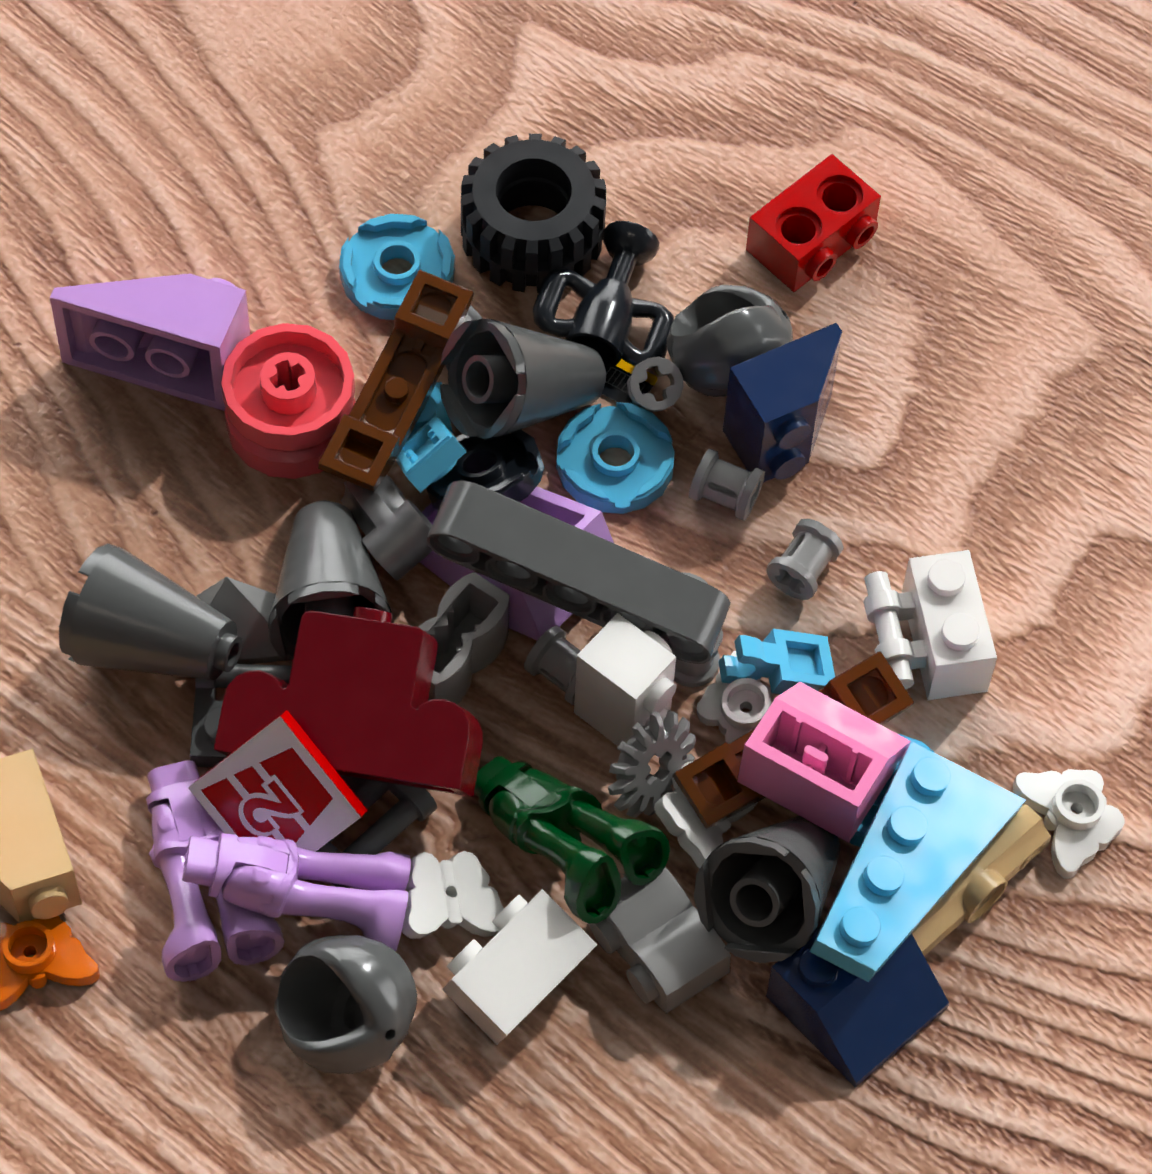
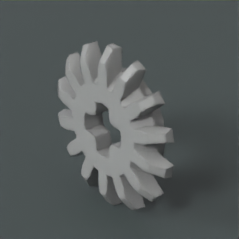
(664, 739)

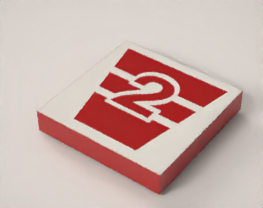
(279, 789)

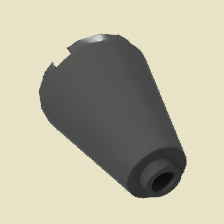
(515, 378)
(322, 572)
(144, 622)
(767, 888)

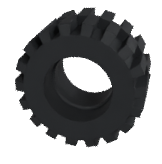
(536, 175)

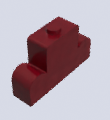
(363, 703)

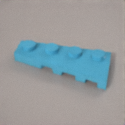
(914, 851)

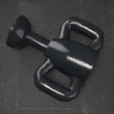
(607, 307)

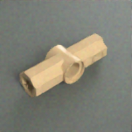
(985, 878)

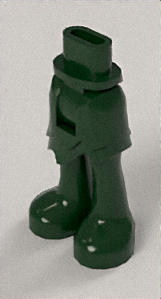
(547, 820)

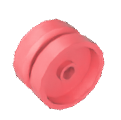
(286, 398)

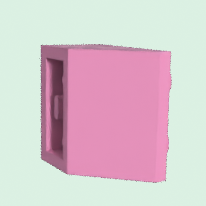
(820, 759)

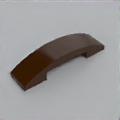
(399, 383)
(712, 779)

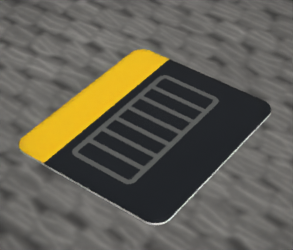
(616, 382)

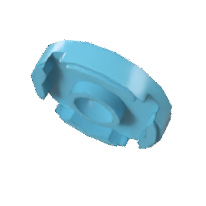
(385, 239)
(608, 486)

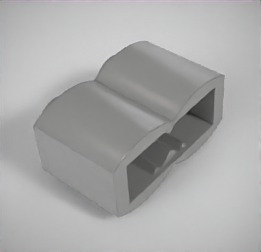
(469, 634)
(662, 942)

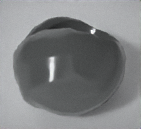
(724, 330)
(345, 1003)

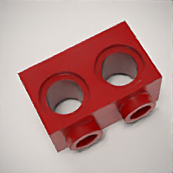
(807, 216)

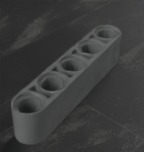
(576, 569)

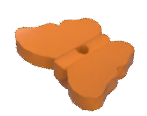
(56, 958)

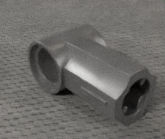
(392, 525)

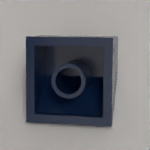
(780, 403)
(854, 1019)

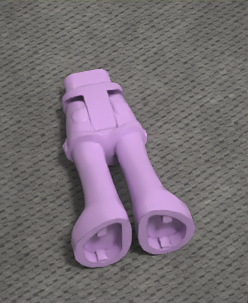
(265, 873)
(193, 943)

